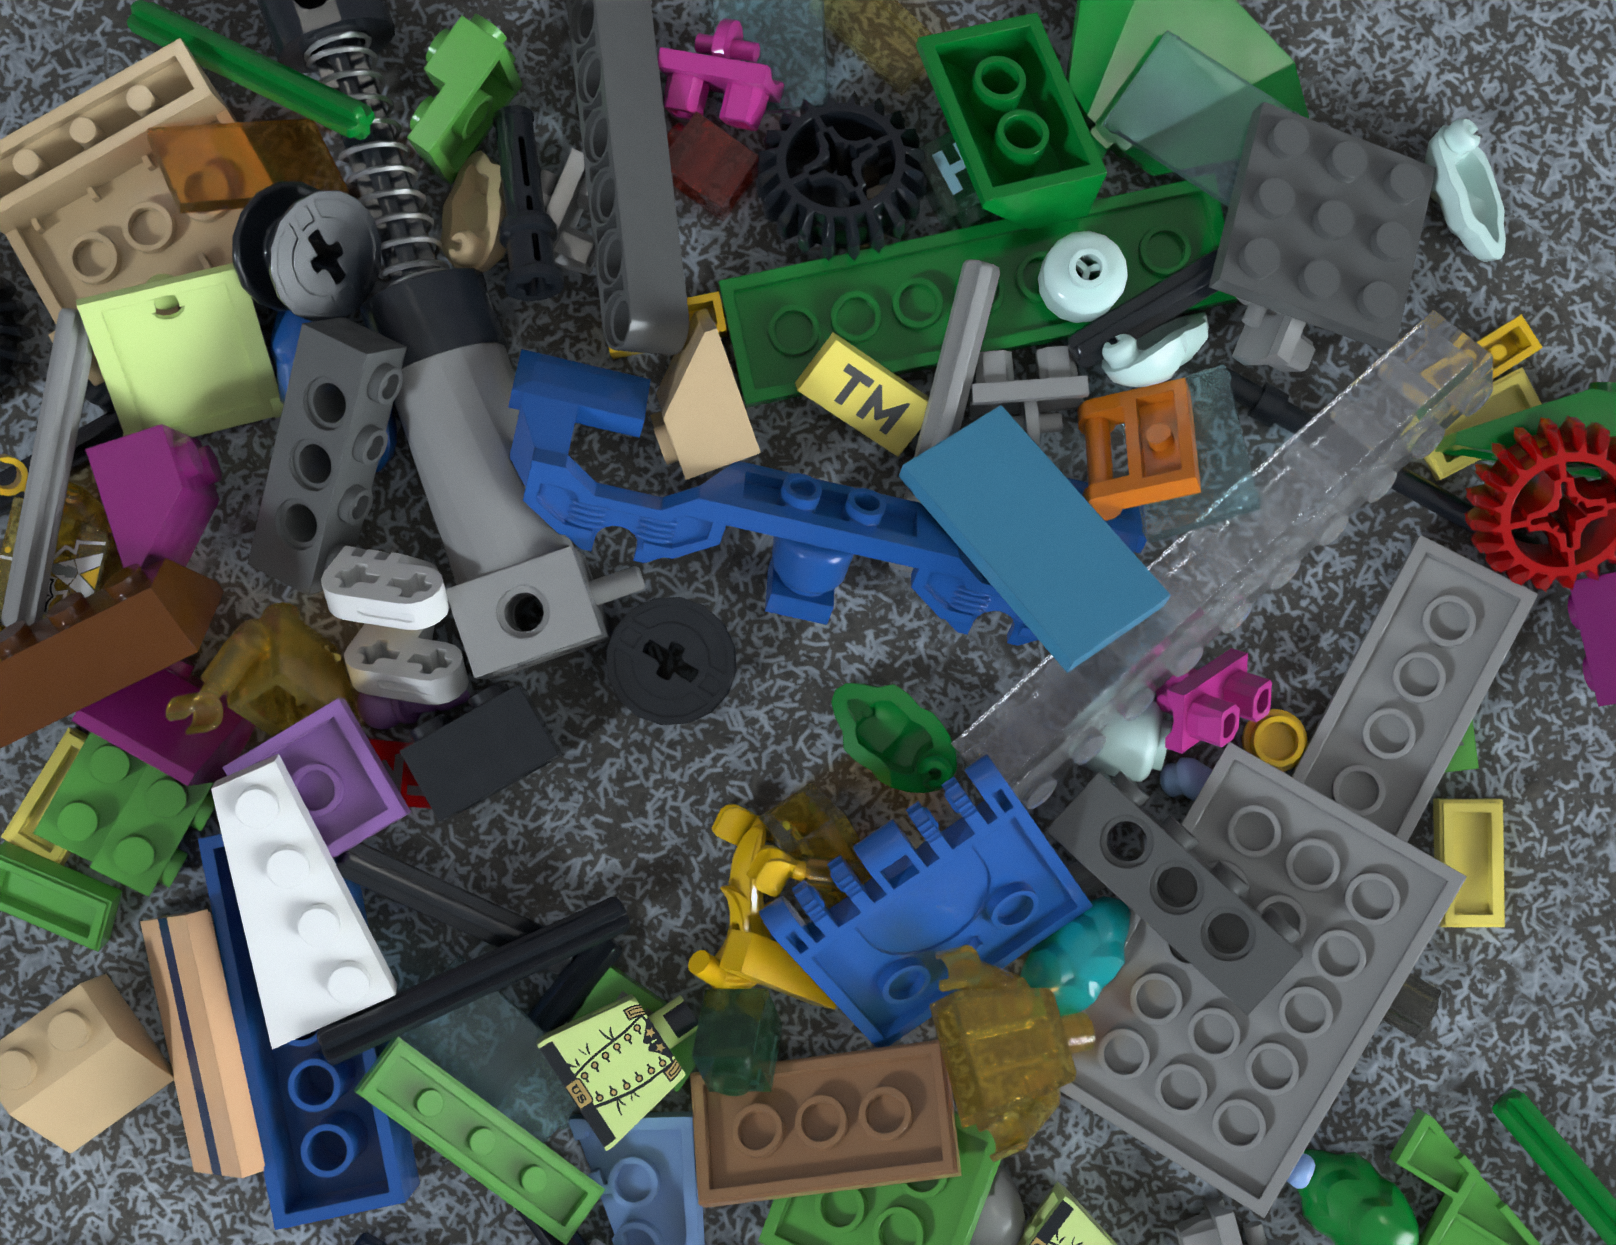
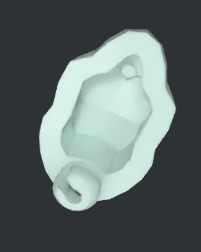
(1467, 190)
(1157, 353)

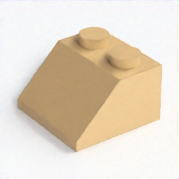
(701, 405)
(80, 1065)

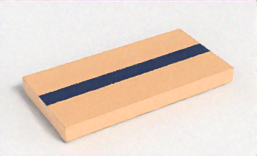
(203, 1044)

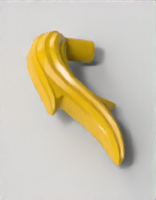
(744, 909)

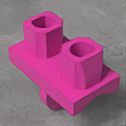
(744, 83)
(1211, 700)

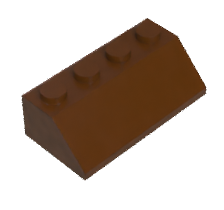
(101, 643)

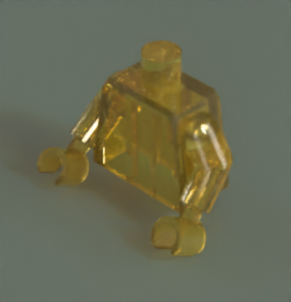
(271, 674)
(1004, 1048)

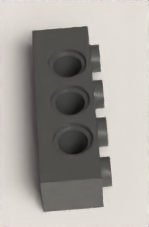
(326, 450)
(1241, 972)

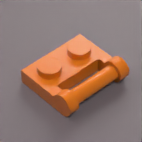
(1157, 441)

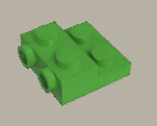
(472, 82)
(124, 816)

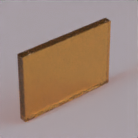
(230, 162)

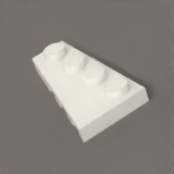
(296, 911)

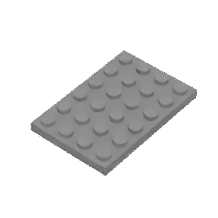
(1239, 1090)

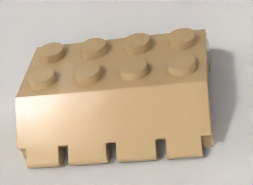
(90, 197)

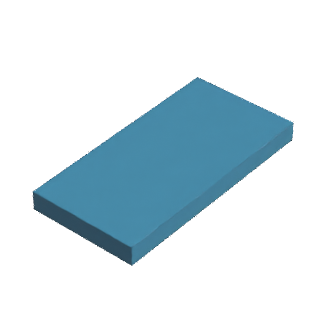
(1034, 537)

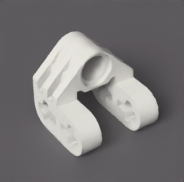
(400, 605)

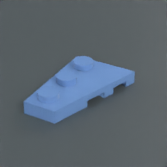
(648, 1179)

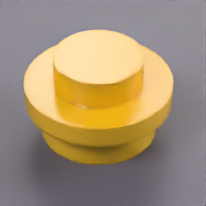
(1276, 739)

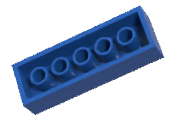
(318, 1138)

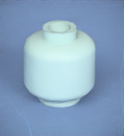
(1075, 296)
(1134, 746)

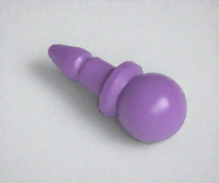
(388, 712)

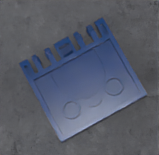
(974, 884)

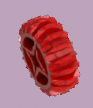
(1581, 521)

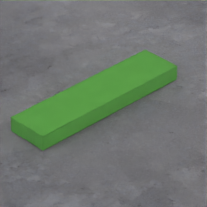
(479, 1139)

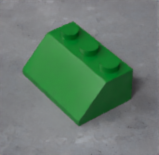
(1015, 120)

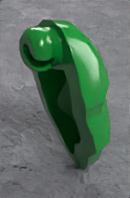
(894, 737)
(1355, 1203)

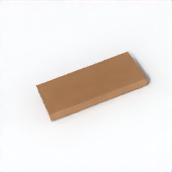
(828, 1127)

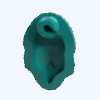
(1081, 955)

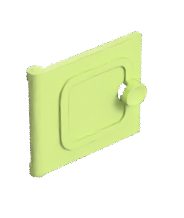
(186, 368)

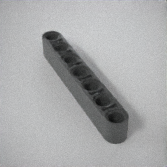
(628, 176)

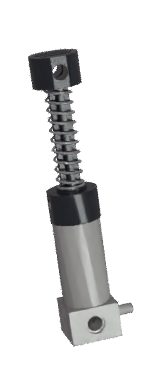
(452, 376)

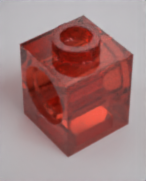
(710, 165)

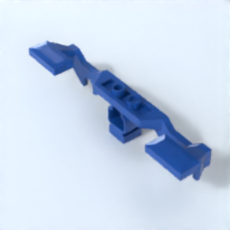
(811, 520)

